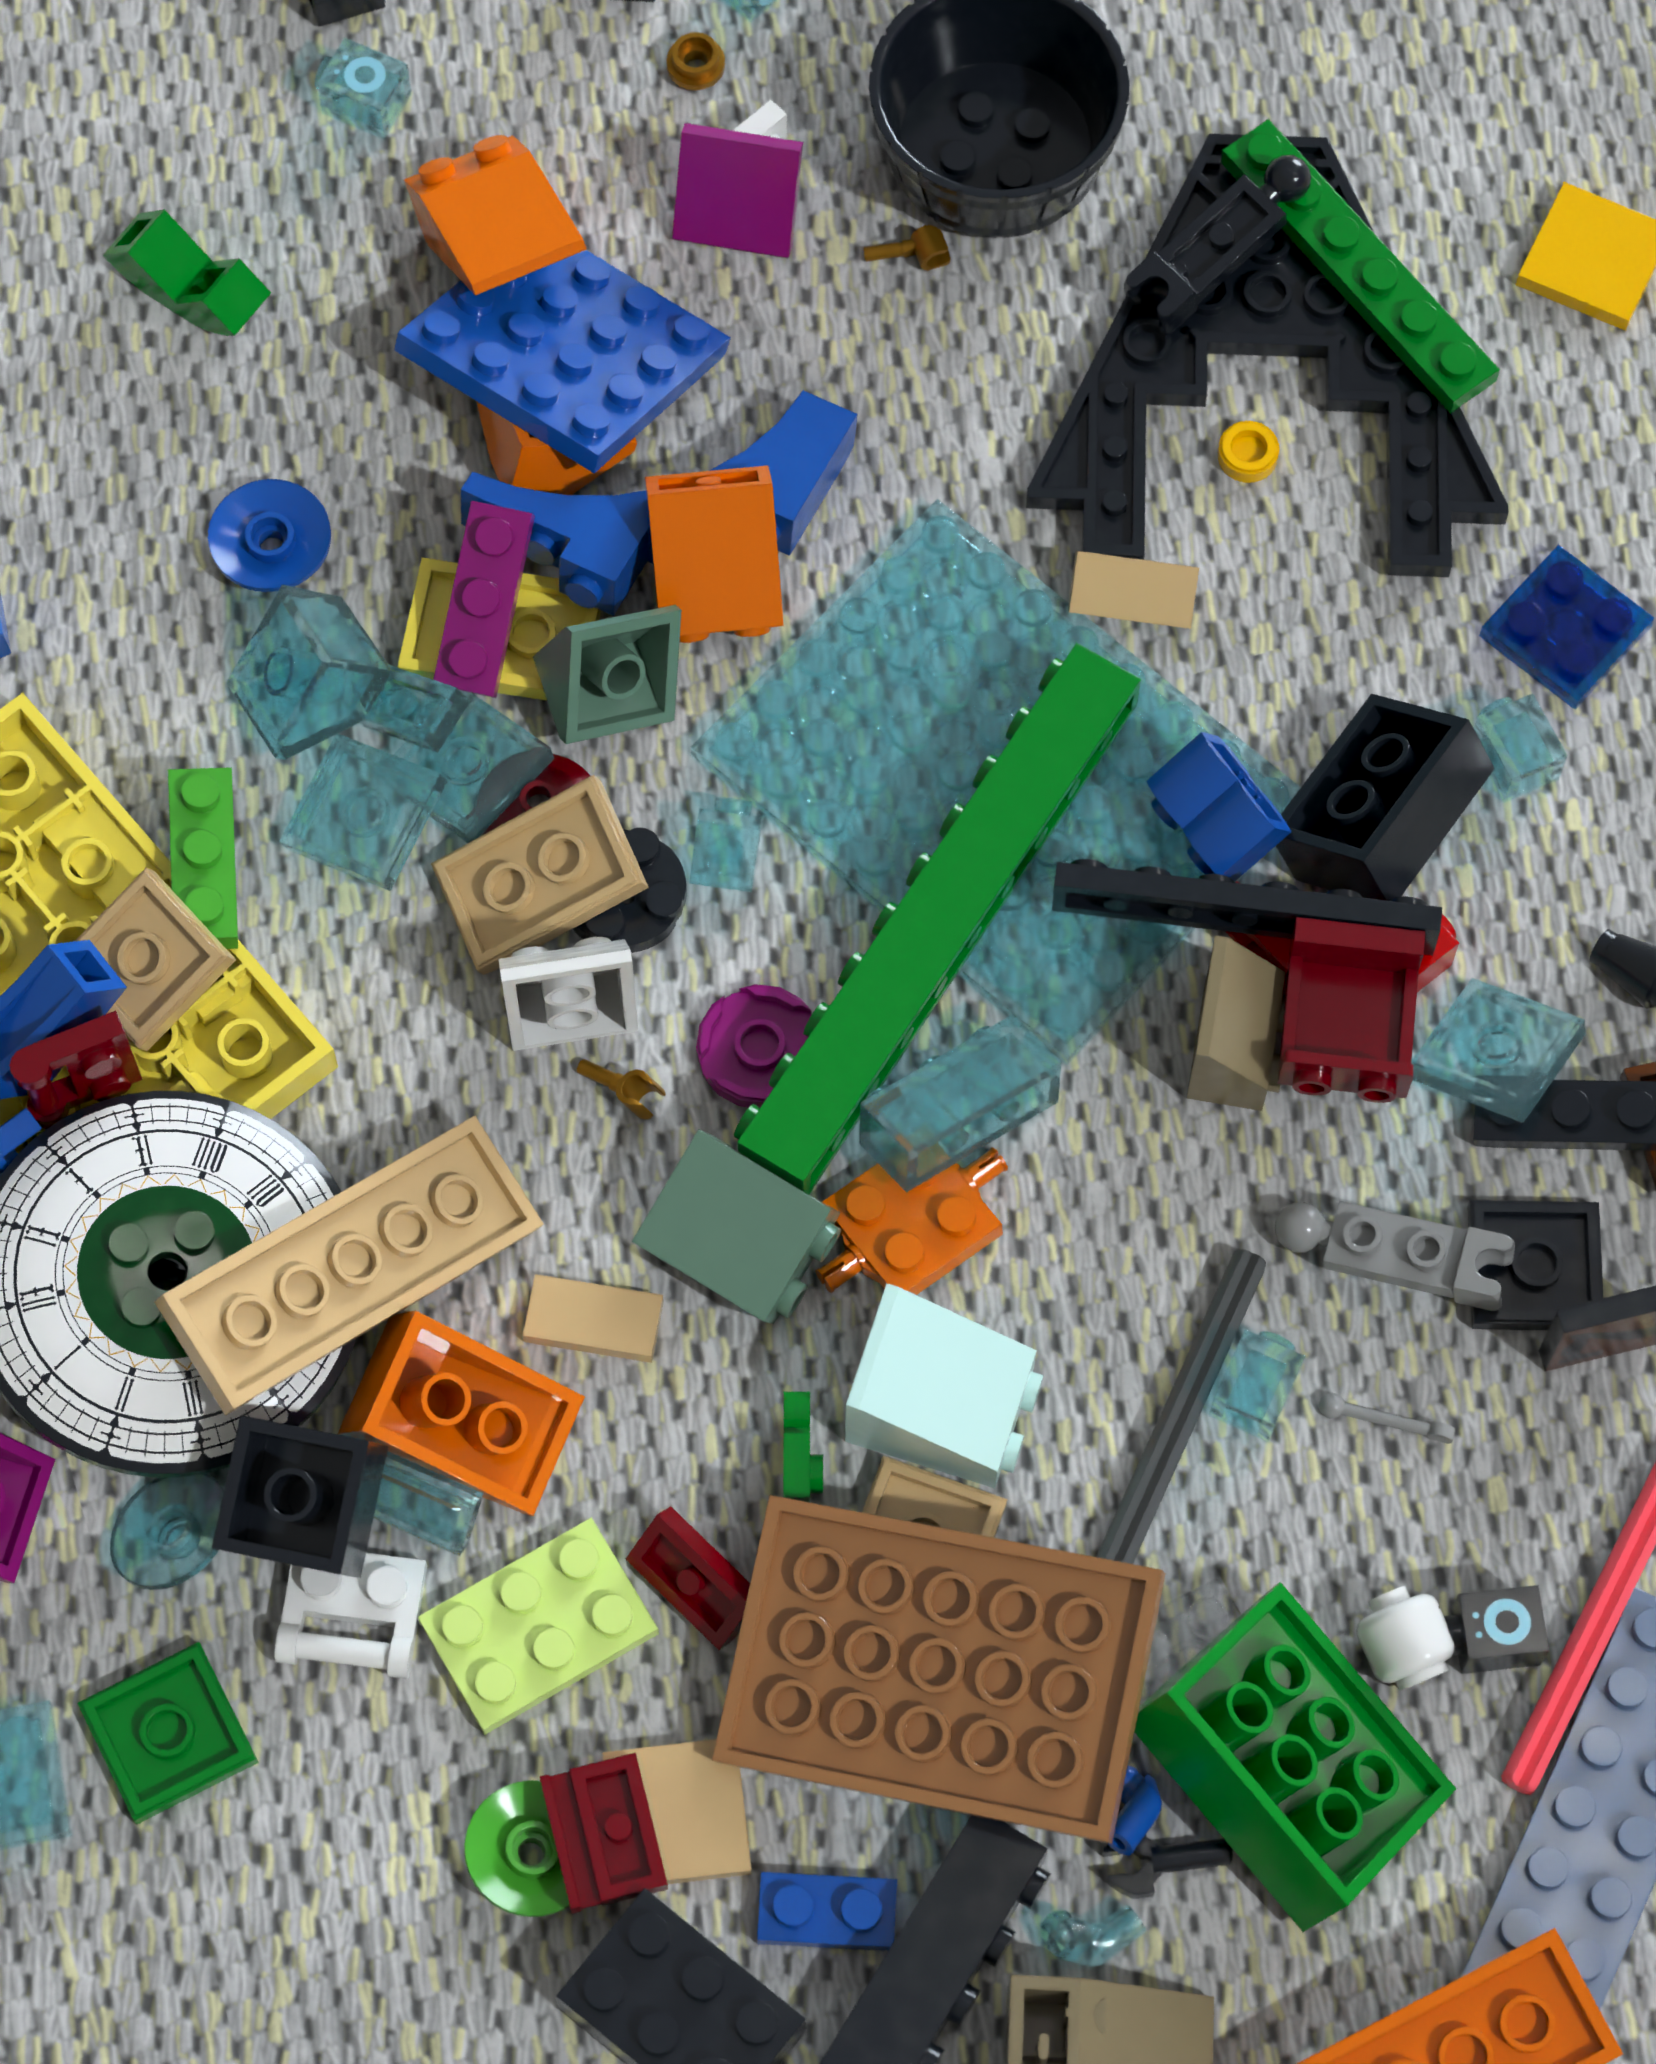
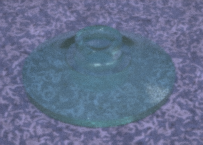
(167, 1531)

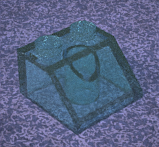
(307, 671)

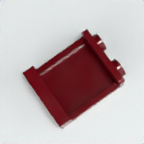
(1350, 1009)

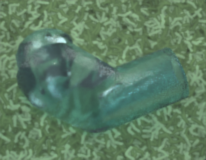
(1089, 1942)

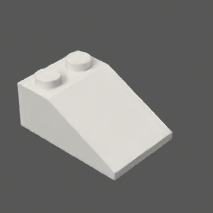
(569, 993)

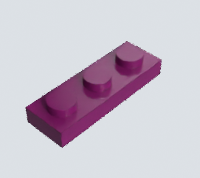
(484, 598)

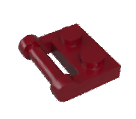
(97, 1062)

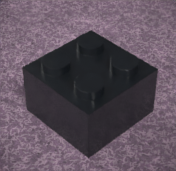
(300, 1496)

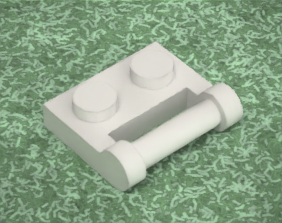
(383, 1596)

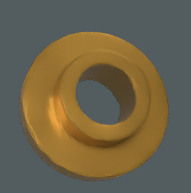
(695, 47)

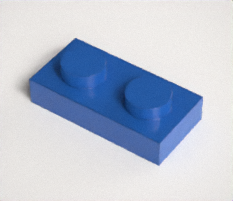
(827, 1911)

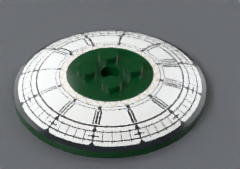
(82, 1227)

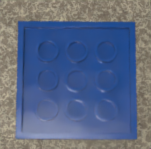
(566, 353)

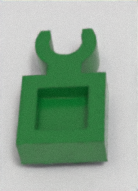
(800, 1469)

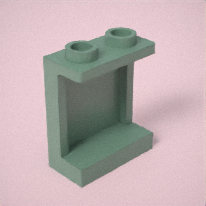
(738, 1229)

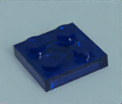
(1566, 626)

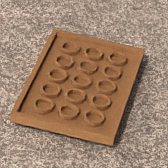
(940, 1668)

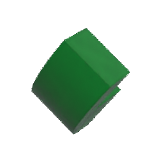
(179, 275)

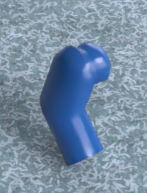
(1139, 1812)

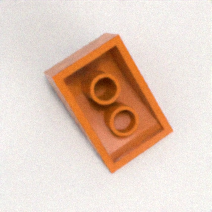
(492, 214)
(462, 1411)

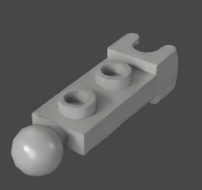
(1401, 1250)

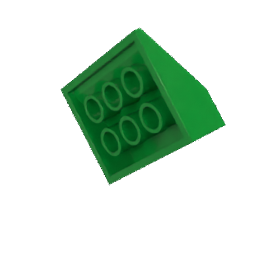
(1292, 1758)

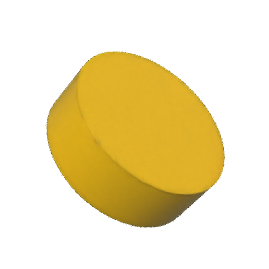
(1248, 451)

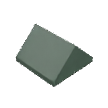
(612, 674)

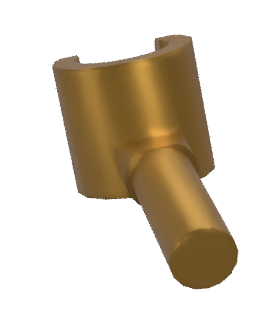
(925, 243)
(628, 1087)

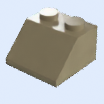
(1237, 1029)

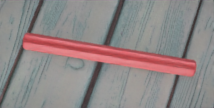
(1585, 1645)

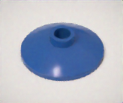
(263, 512)

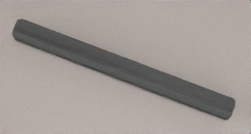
(1183, 1407)

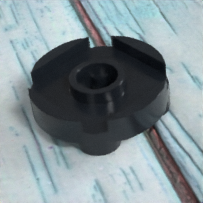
(655, 909)

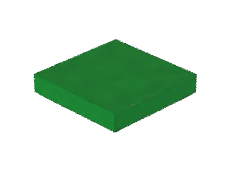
(167, 1733)

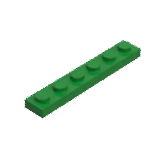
(1370, 276)

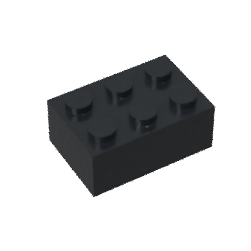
(1383, 798)
(674, 1997)

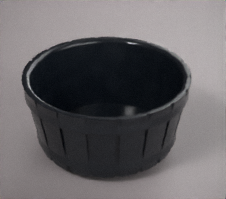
(998, 109)

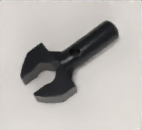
(1167, 1859)

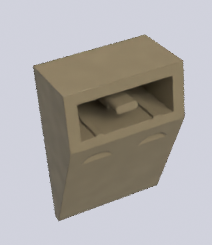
(1105, 2023)

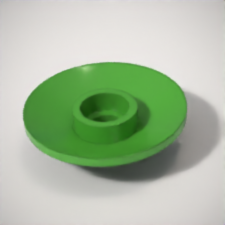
(491, 1846)

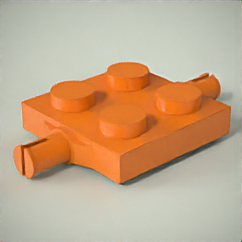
(913, 1234)

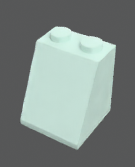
(940, 1390)

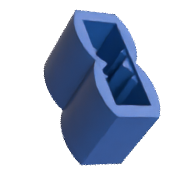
(1216, 807)

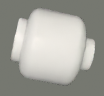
(1405, 1638)

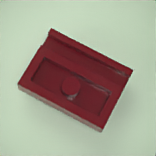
(603, 1832)

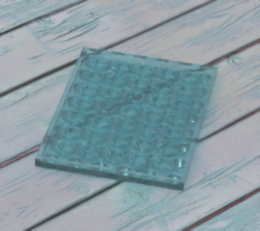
(894, 708)

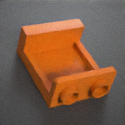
(716, 550)

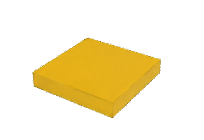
(1592, 256)

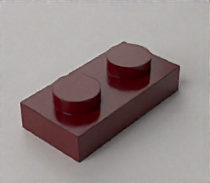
(692, 1576)

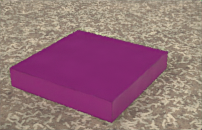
(737, 190)

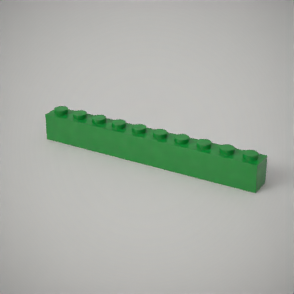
(939, 919)

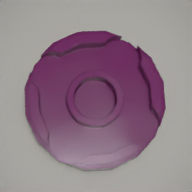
(744, 1069)

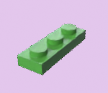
(204, 847)

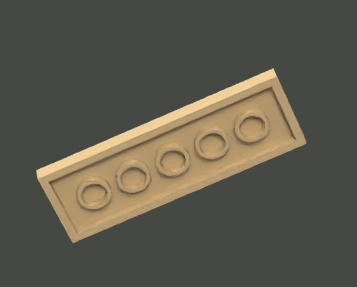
(348, 1264)

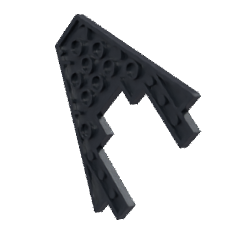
(1264, 308)

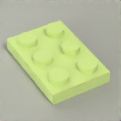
(538, 1625)

